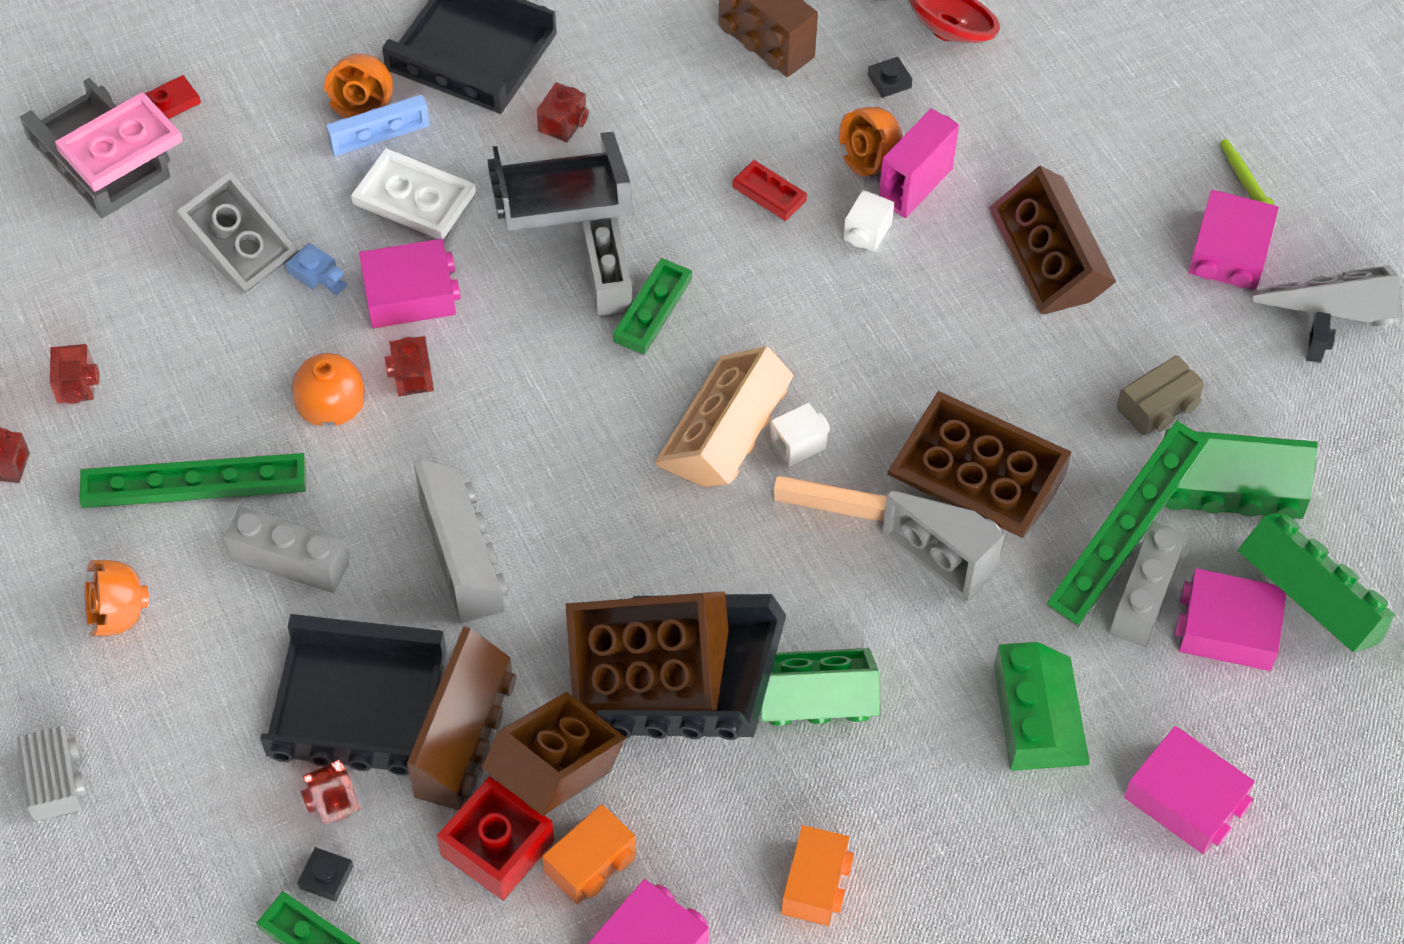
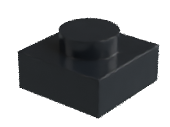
(890, 77)
(1320, 337)
(325, 874)

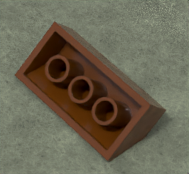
(1051, 242)
(460, 721)

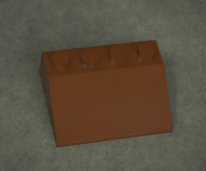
(981, 464)
(648, 652)

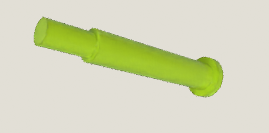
(1244, 174)

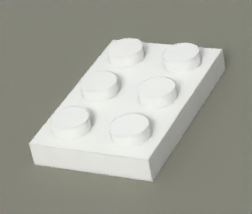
(413, 194)

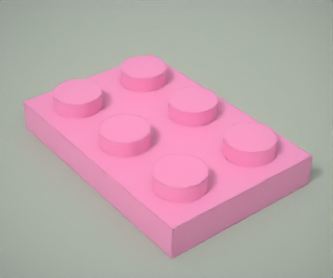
(118, 141)

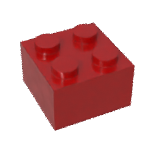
(495, 838)

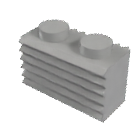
(51, 773)

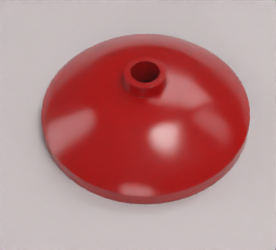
(957, 20)

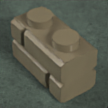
(1160, 396)

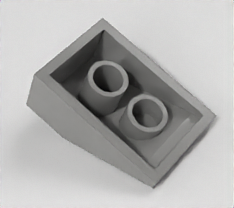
(234, 232)
(945, 540)

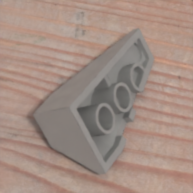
(1360, 296)

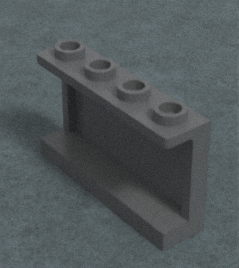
(71, 117)

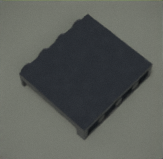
(473, 48)
(562, 188)
(750, 652)
(354, 693)

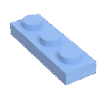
(378, 125)

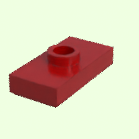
(174, 97)
(769, 190)

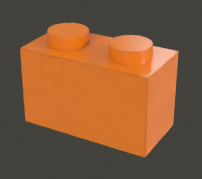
(590, 854)
(815, 875)

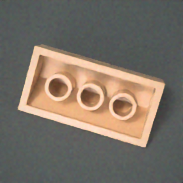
(726, 417)

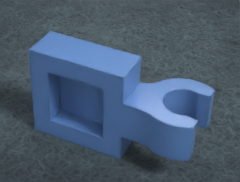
(315, 267)

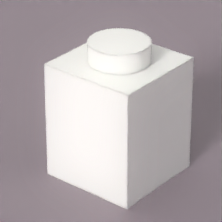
(868, 221)
(799, 434)

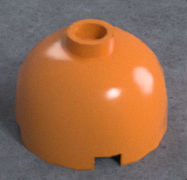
(358, 85)
(868, 137)
(328, 389)
(113, 597)

